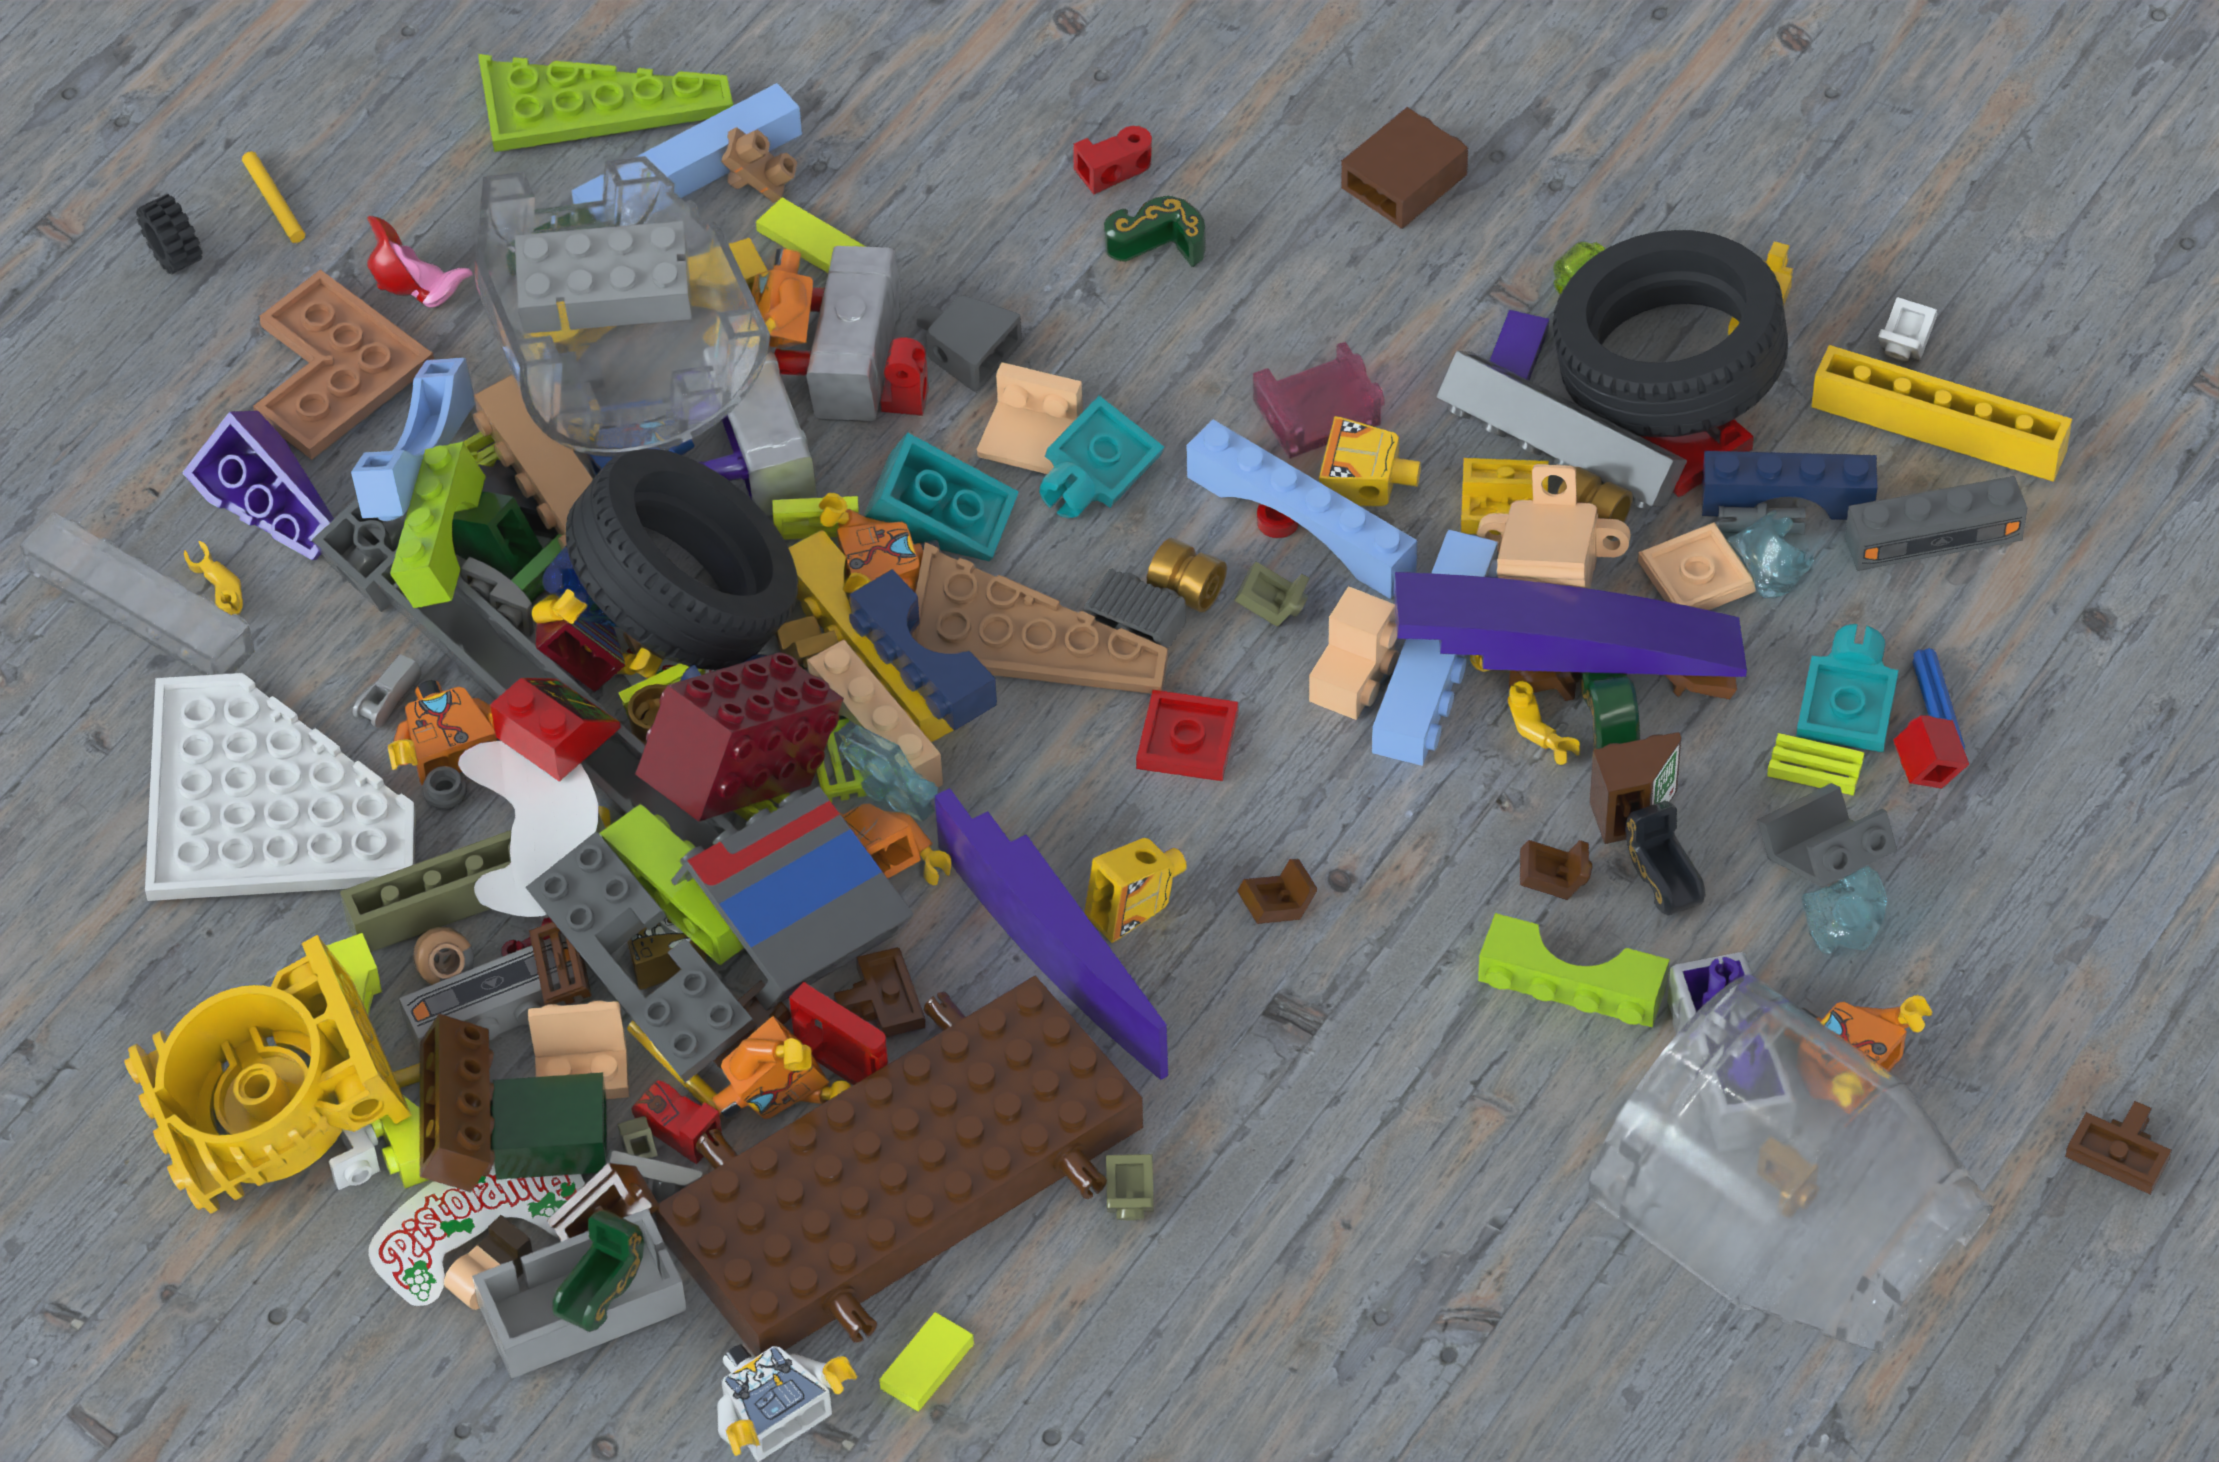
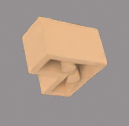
(1357, 654)

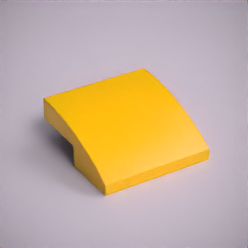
(1492, 488)

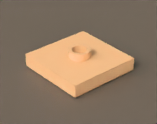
(1697, 569)

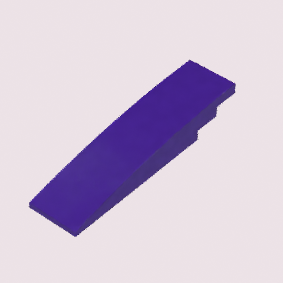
(1565, 627)
(1050, 928)

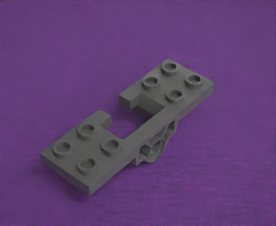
(602, 908)

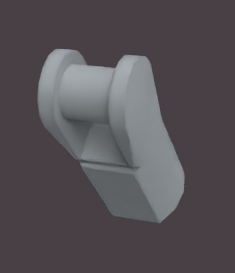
(388, 689)

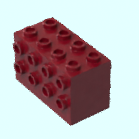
(739, 735)

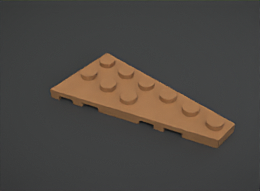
(1027, 632)

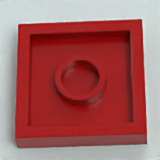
(1187, 735)

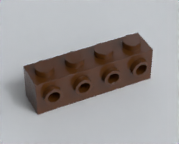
(455, 1103)

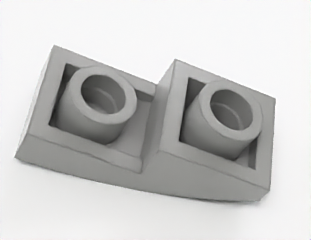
(500, 594)

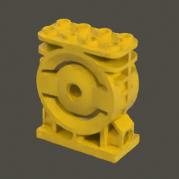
(304, 1107)

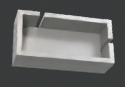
(603, 276)
(524, 1321)

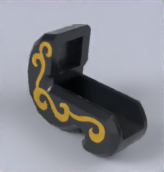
(1662, 859)

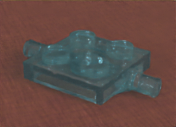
(887, 772)

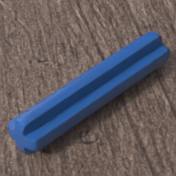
(1934, 687)

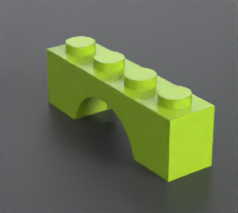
(425, 555)
(1622, 988)

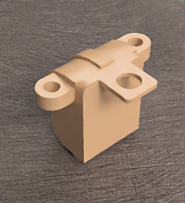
(1553, 534)

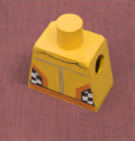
(1365, 463)
(1130, 886)

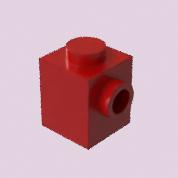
(1931, 751)

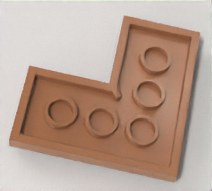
(352, 367)

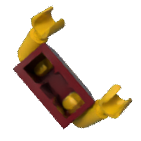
(584, 647)

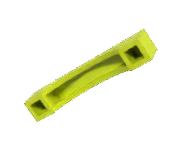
(403, 1138)

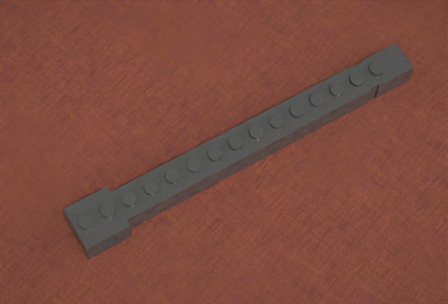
(495, 658)

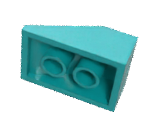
(942, 499)

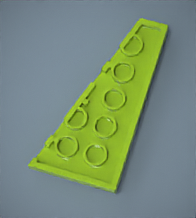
(587, 100)

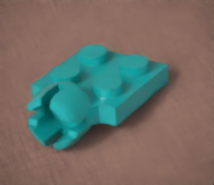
(1097, 459)
(1849, 693)

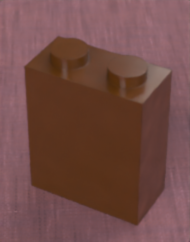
(1404, 167)

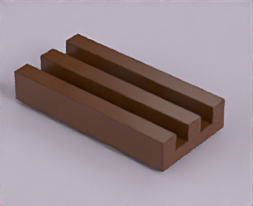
(568, 990)

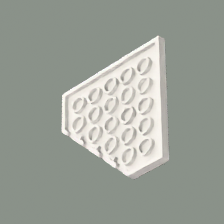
(260, 799)

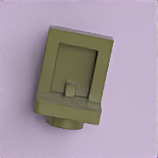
(1271, 594)
(1129, 1185)

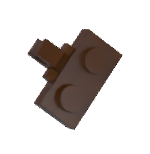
(884, 993)
(2120, 1148)

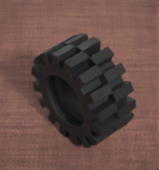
(169, 234)

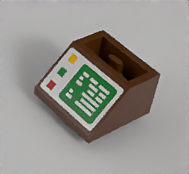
(1632, 778)

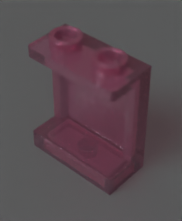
(1305, 404)

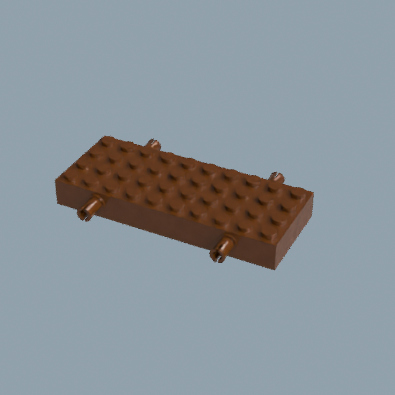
(899, 1167)

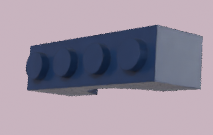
(1755, 477)
(952, 684)

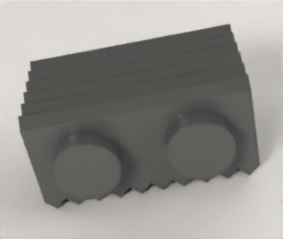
(1138, 607)

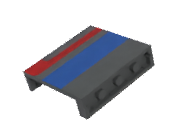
(797, 892)

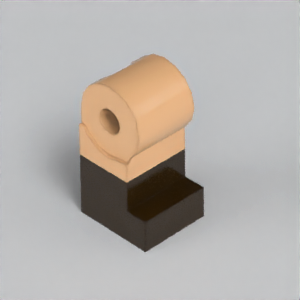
(500, 1246)

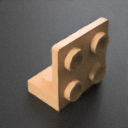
(1029, 416)
(581, 1042)

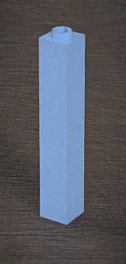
(696, 154)

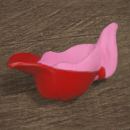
(404, 274)

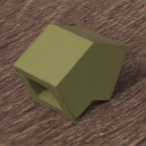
(637, 1138)

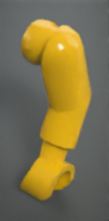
(227, 585)
(1530, 724)

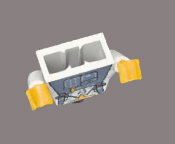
(775, 1397)

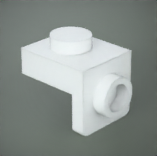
(1907, 330)
(358, 1161)

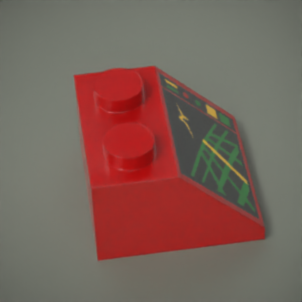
(550, 724)

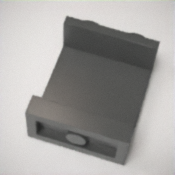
(1820, 839)

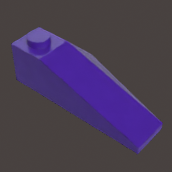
(260, 480)

